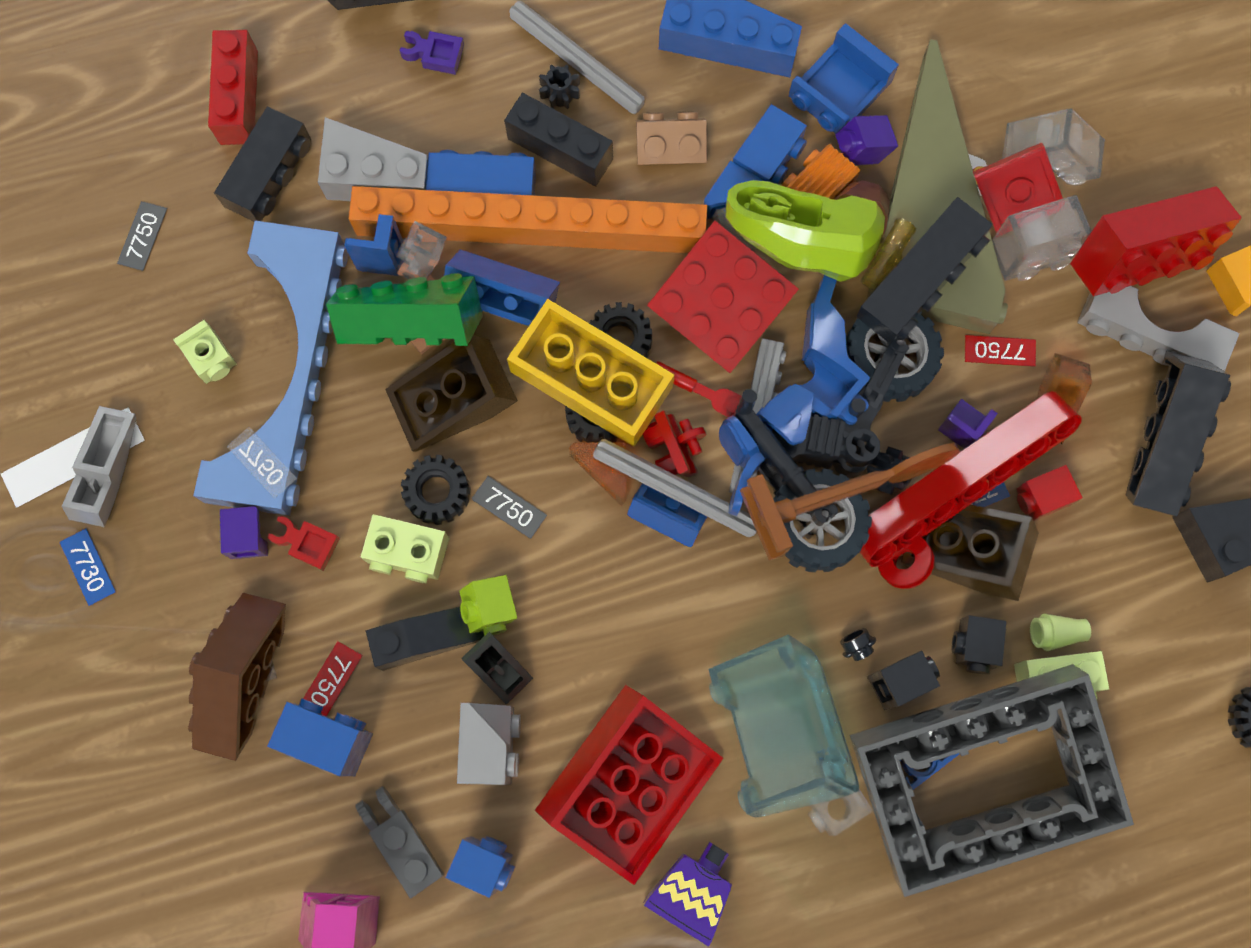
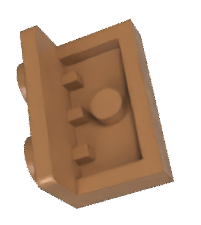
(671, 140)

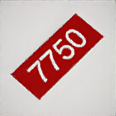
(1000, 350)
(333, 677)

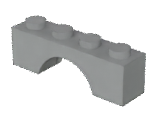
(1123, 320)

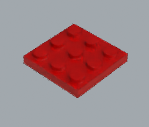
(722, 297)

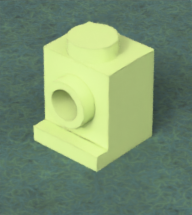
(199, 340)

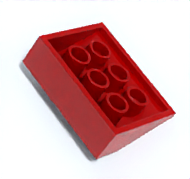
(629, 784)

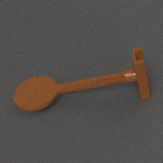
(770, 515)

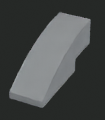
(100, 467)

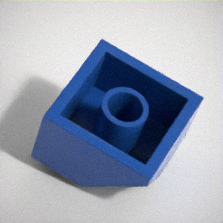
(320, 740)

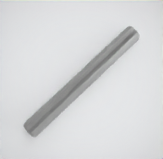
(577, 57)
(673, 486)

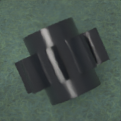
(568, 85)
(886, 461)

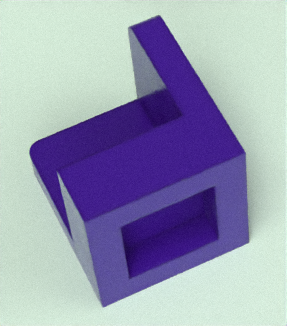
(966, 424)
(241, 533)

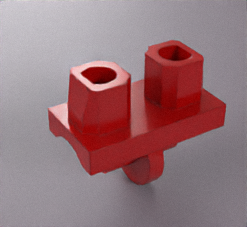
(667, 431)

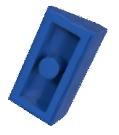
(666, 515)

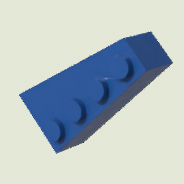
(730, 34)

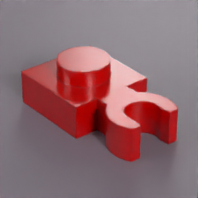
(308, 544)

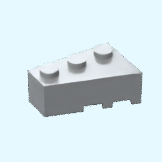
(366, 160)

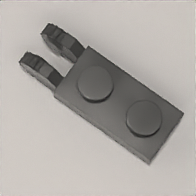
(401, 845)

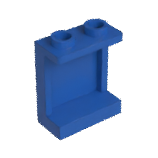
(843, 80)

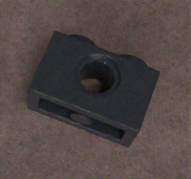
(905, 680)

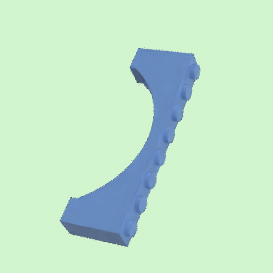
(308, 269)

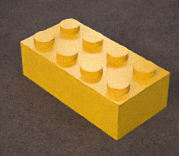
(590, 372)

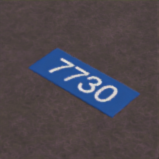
(87, 567)

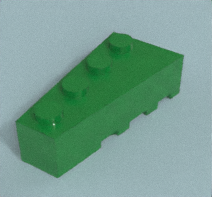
(407, 311)

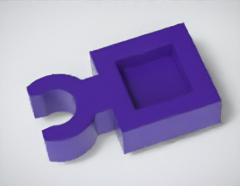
(438, 52)

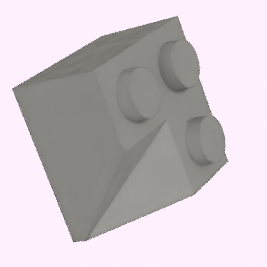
(487, 744)

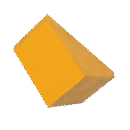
(1233, 280)

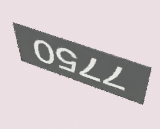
(142, 236)
(509, 507)

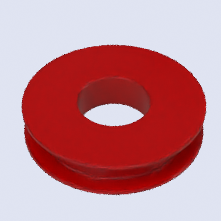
(915, 574)

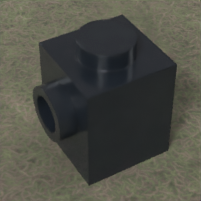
(979, 643)

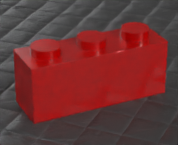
(232, 86)

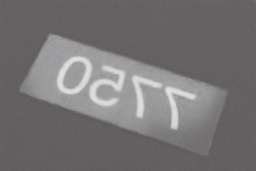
(261, 462)

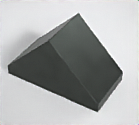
(497, 668)

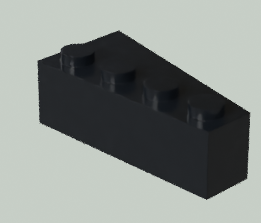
(925, 271)
(1177, 433)
(1218, 537)

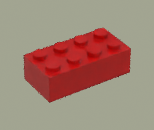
(1155, 240)

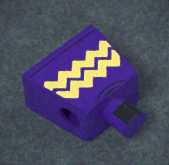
(693, 894)

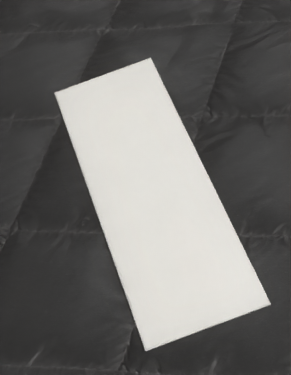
(49, 468)

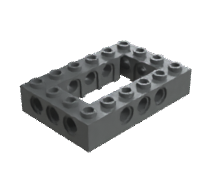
(1010, 833)

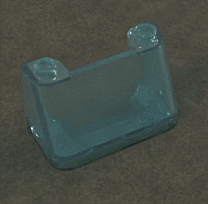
(784, 728)

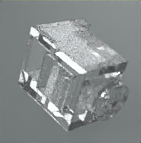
(420, 251)

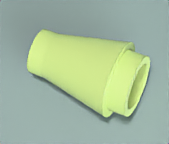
(1058, 631)

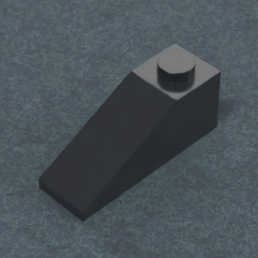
(419, 638)

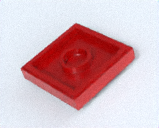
(1017, 184)

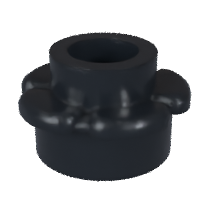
(858, 644)

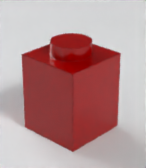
(1048, 493)

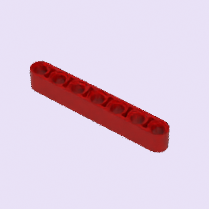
(969, 476)

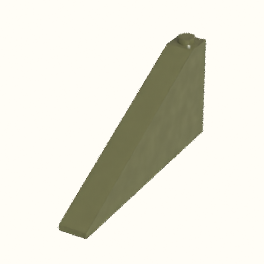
(928, 178)

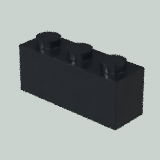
(559, 139)
(263, 165)

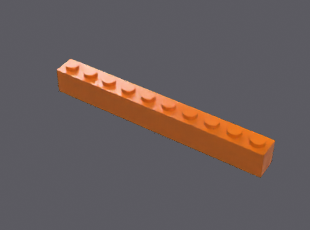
(533, 219)

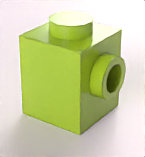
(487, 605)

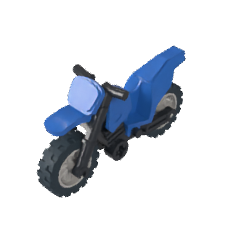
(828, 425)

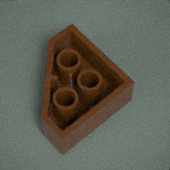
(233, 675)

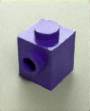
(867, 139)

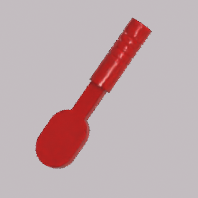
(722, 400)

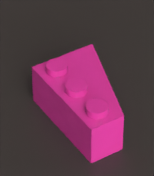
(338, 920)

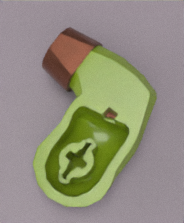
(810, 229)

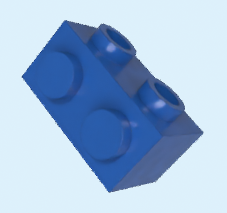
(772, 145)
(481, 865)

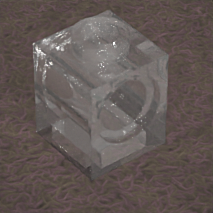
(856, 809)

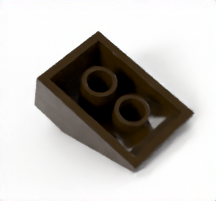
(451, 393)
(983, 550)

